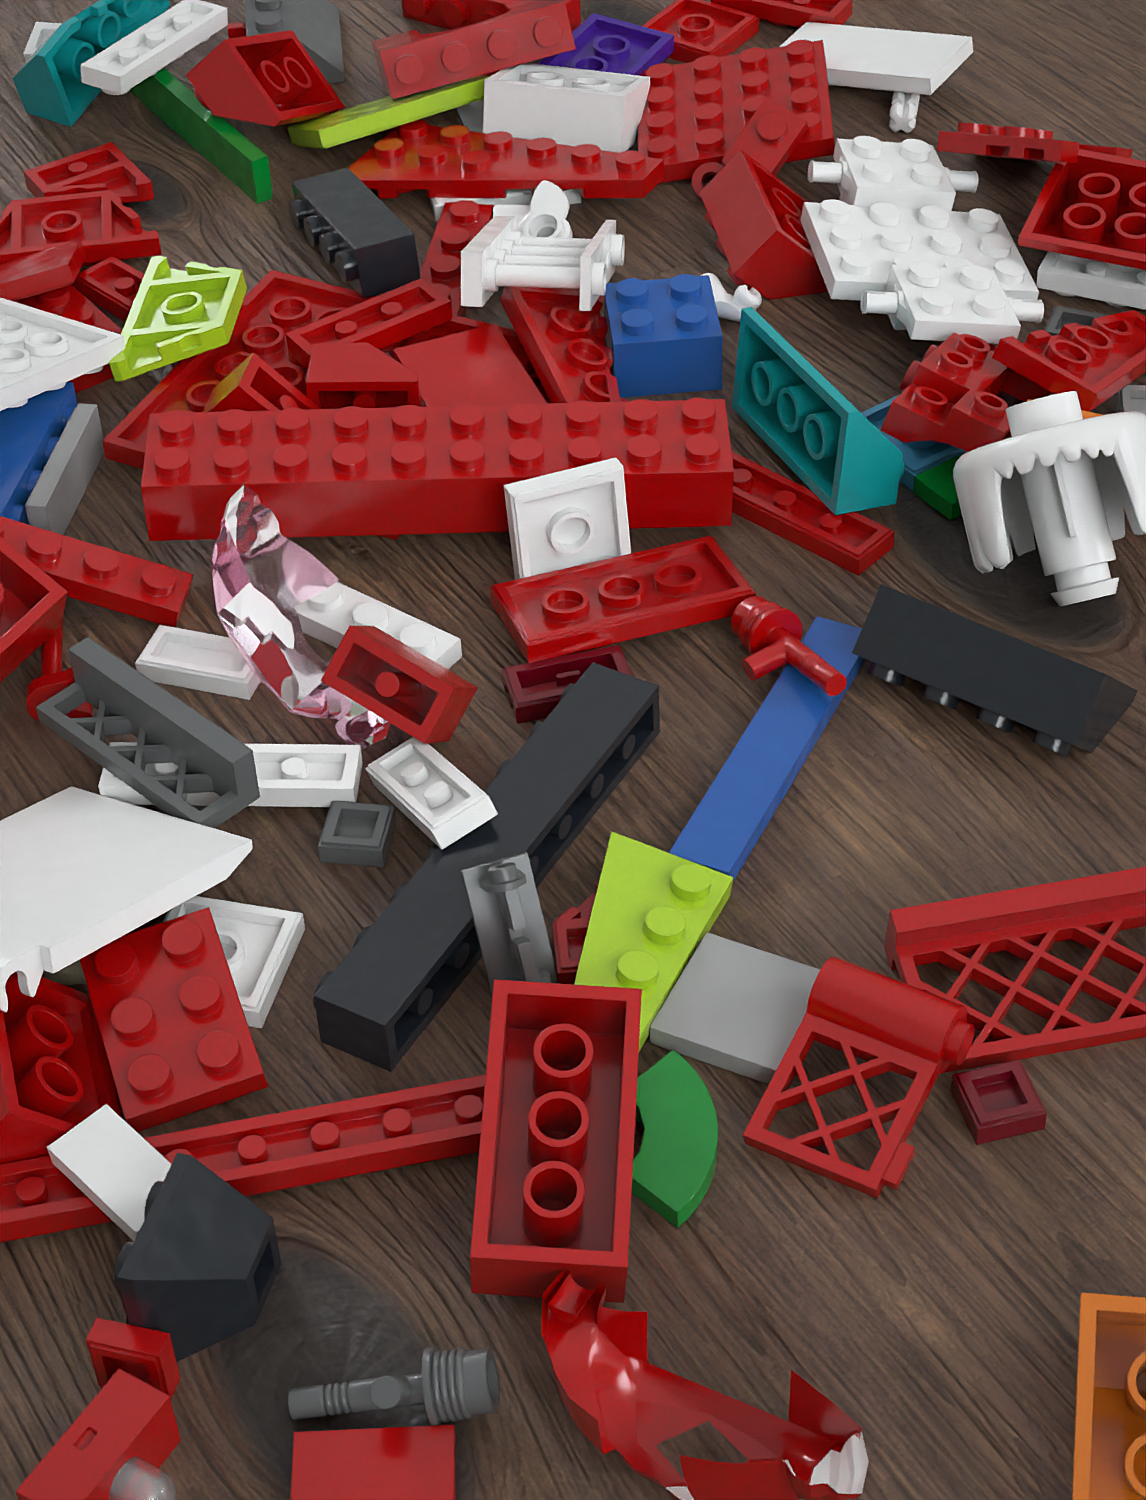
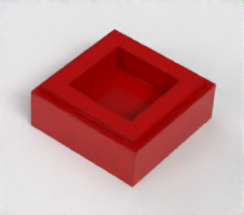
(135, 1350)

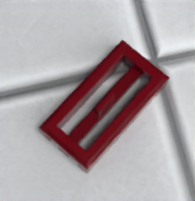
(538, 686)

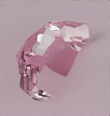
(255, 588)

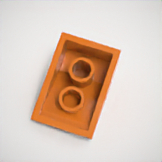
(1110, 1399)

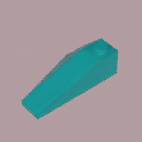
(52, 76)

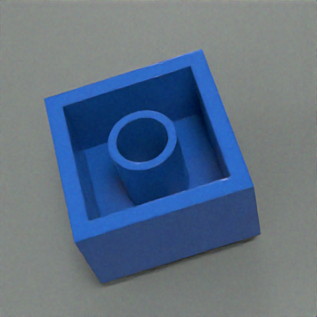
(664, 335)

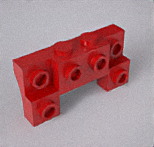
(956, 396)

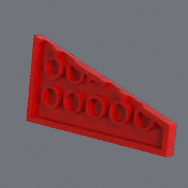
(484, 165)

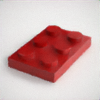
(171, 1021)

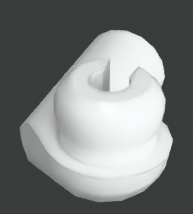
(729, 305)

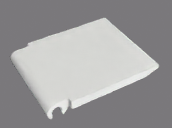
(92, 871)

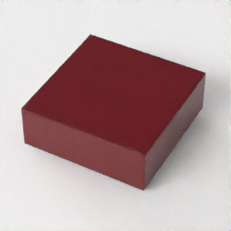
(998, 1102)

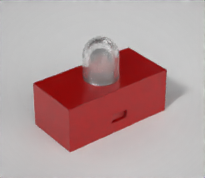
(111, 1448)

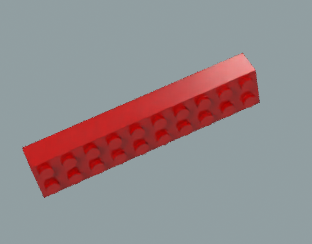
(429, 465)

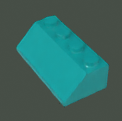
(811, 423)

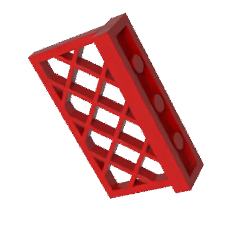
(1017, 923)

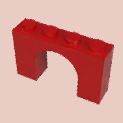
(426, 61)

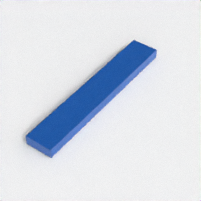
(768, 756)

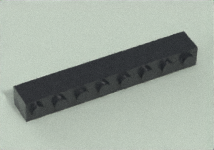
(543, 799)

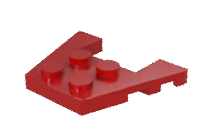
(1016, 143)

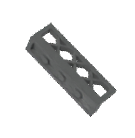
(165, 733)

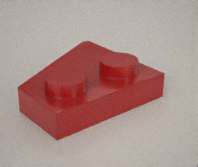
(91, 171)

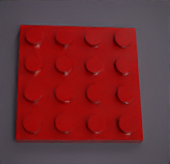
(705, 104)

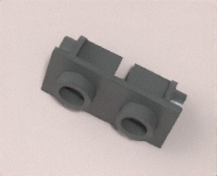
(509, 921)

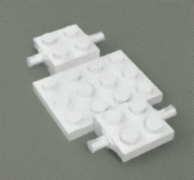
(907, 250)

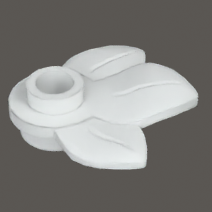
(543, 216)

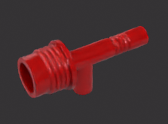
(774, 640)

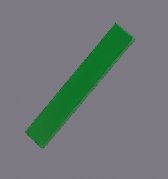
(207, 133)

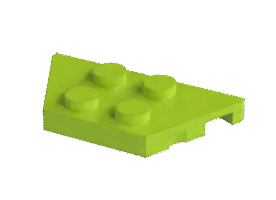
(178, 315)

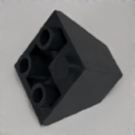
(197, 1260)

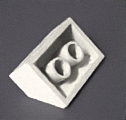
(566, 105)

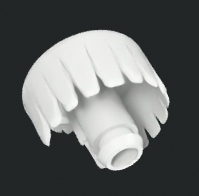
(1062, 483)

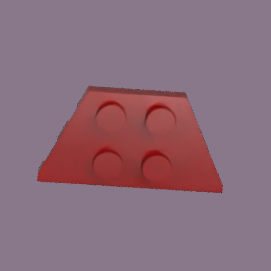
(92, 217)

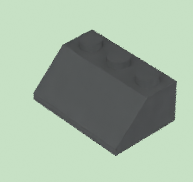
(312, 21)

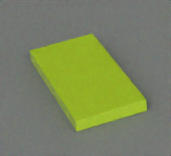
(385, 114)

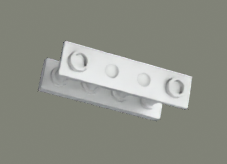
(509, 259)

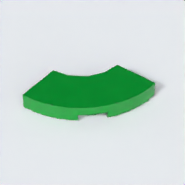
(677, 1141)

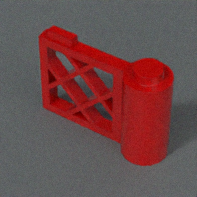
(893, 1031)

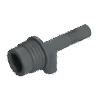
(449, 1385)

